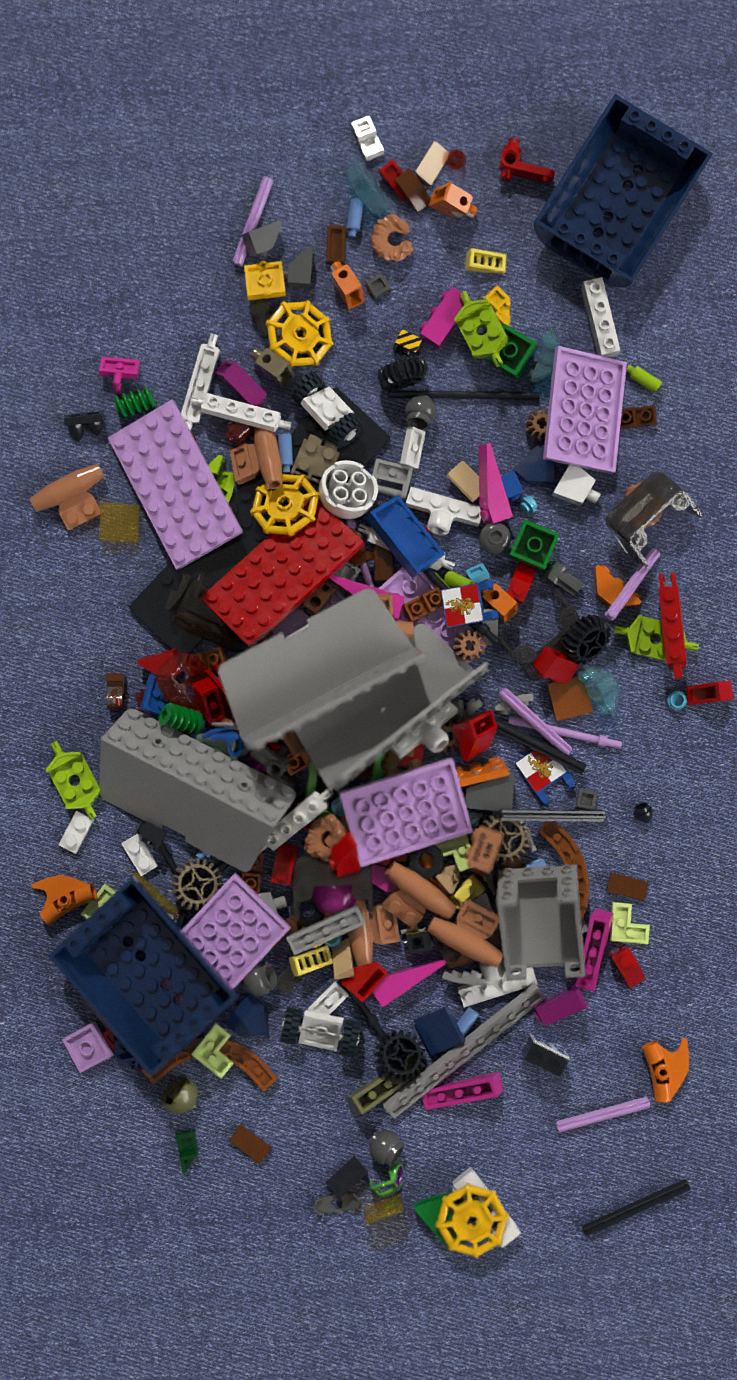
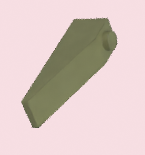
(375, 1091)

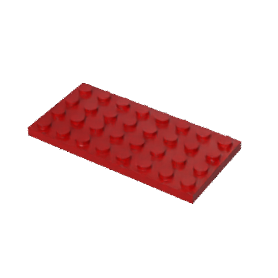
(281, 575)

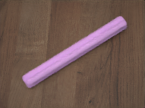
(253, 218)
(631, 585)
(534, 721)
(603, 1114)

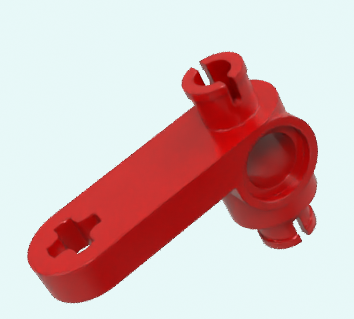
(521, 169)

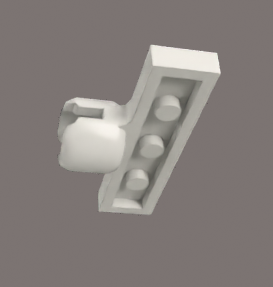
(442, 510)
(428, 733)
(496, 985)

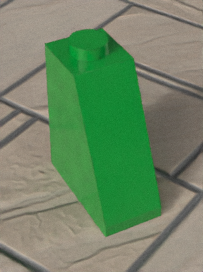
(429, 1211)

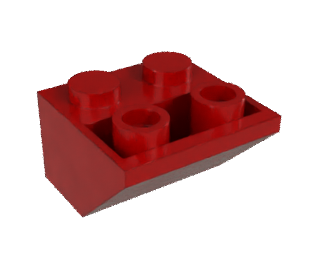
(475, 733)

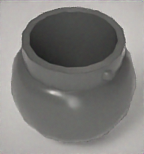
(420, 412)
(495, 538)
(260, 980)
(386, 1147)

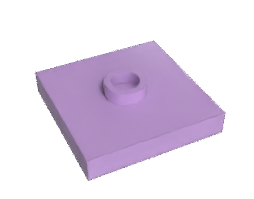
(87, 1047)

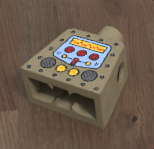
(273, 367)

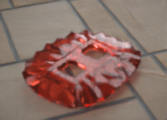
(176, 692)

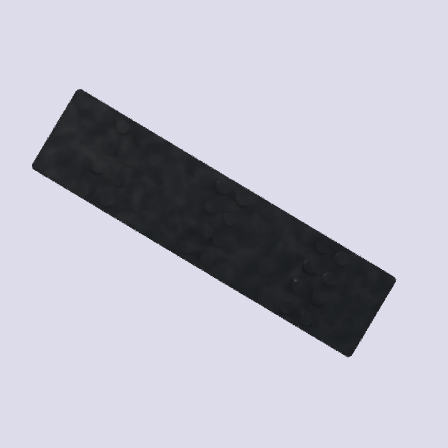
(151, 602)

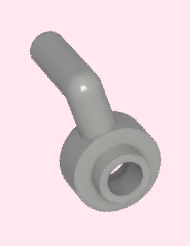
(472, 706)

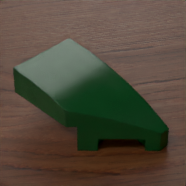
(187, 1148)

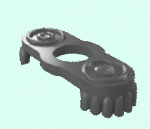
(324, 1205)

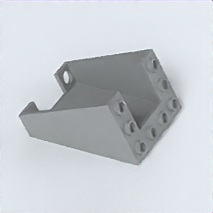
(540, 919)

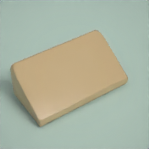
(431, 163)
(465, 480)
(449, 876)
(342, 960)

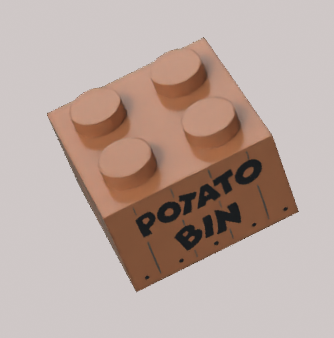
(485, 848)

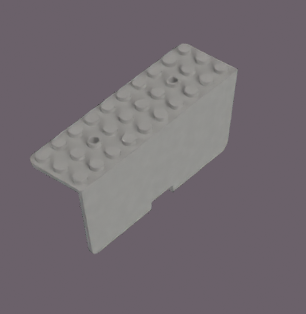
(315, 669)
(372, 722)
(190, 789)

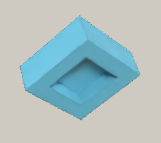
(477, 573)

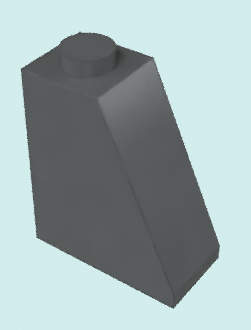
(491, 795)

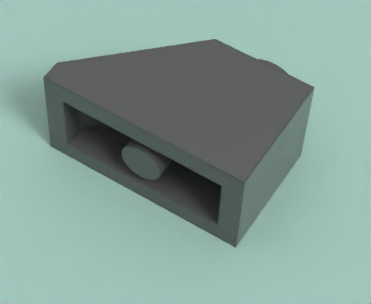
(261, 239)
(300, 270)

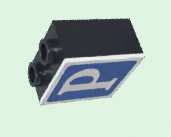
(545, 1055)

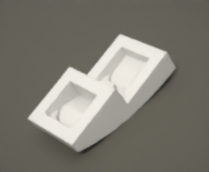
(367, 138)

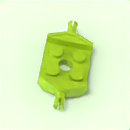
(473, 317)
(639, 635)
(69, 764)

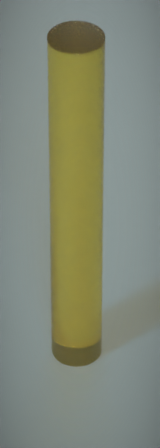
(156, 894)

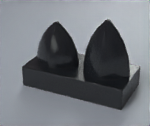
(76, 423)

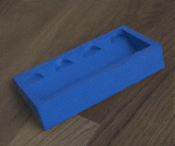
(404, 536)

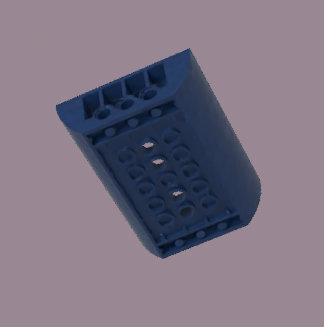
(593, 187)
(130, 991)

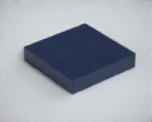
(439, 1030)

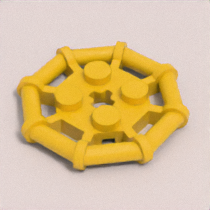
(289, 336)
(291, 511)
(461, 1217)

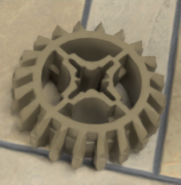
(509, 853)
(199, 893)

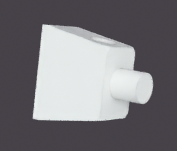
(576, 486)

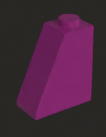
(241, 383)
(560, 1006)

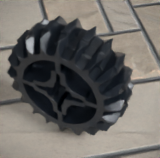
(403, 373)
(586, 639)
(398, 1048)

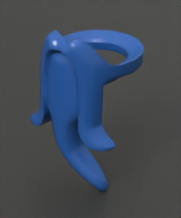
(228, 735)

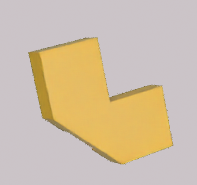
(500, 303)

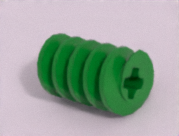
(134, 402)
(181, 718)

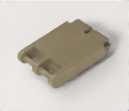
(315, 458)

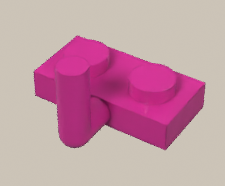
(119, 369)

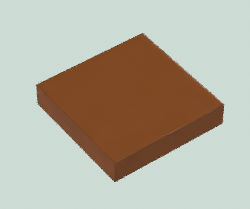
(569, 699)

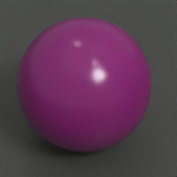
(333, 899)

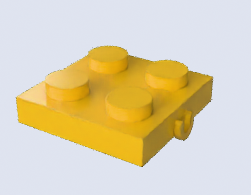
(264, 280)

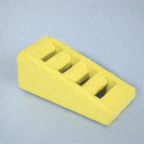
(477, 267)
(295, 964)

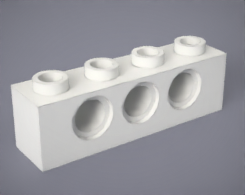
(600, 318)
(469, 1176)

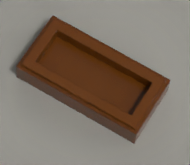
(335, 244)
(382, 564)
(627, 886)
(250, 1143)

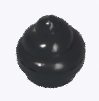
(643, 812)

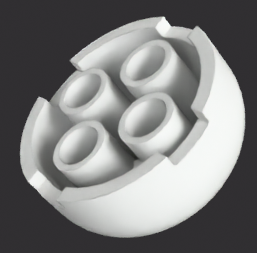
(351, 498)

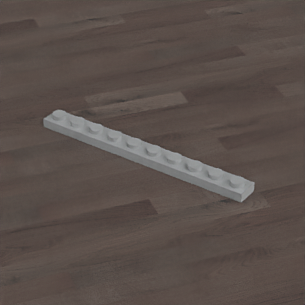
(461, 1053)

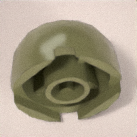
(180, 1096)

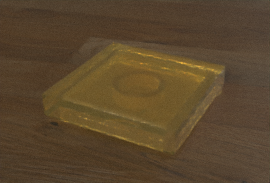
(119, 522)
(383, 1209)

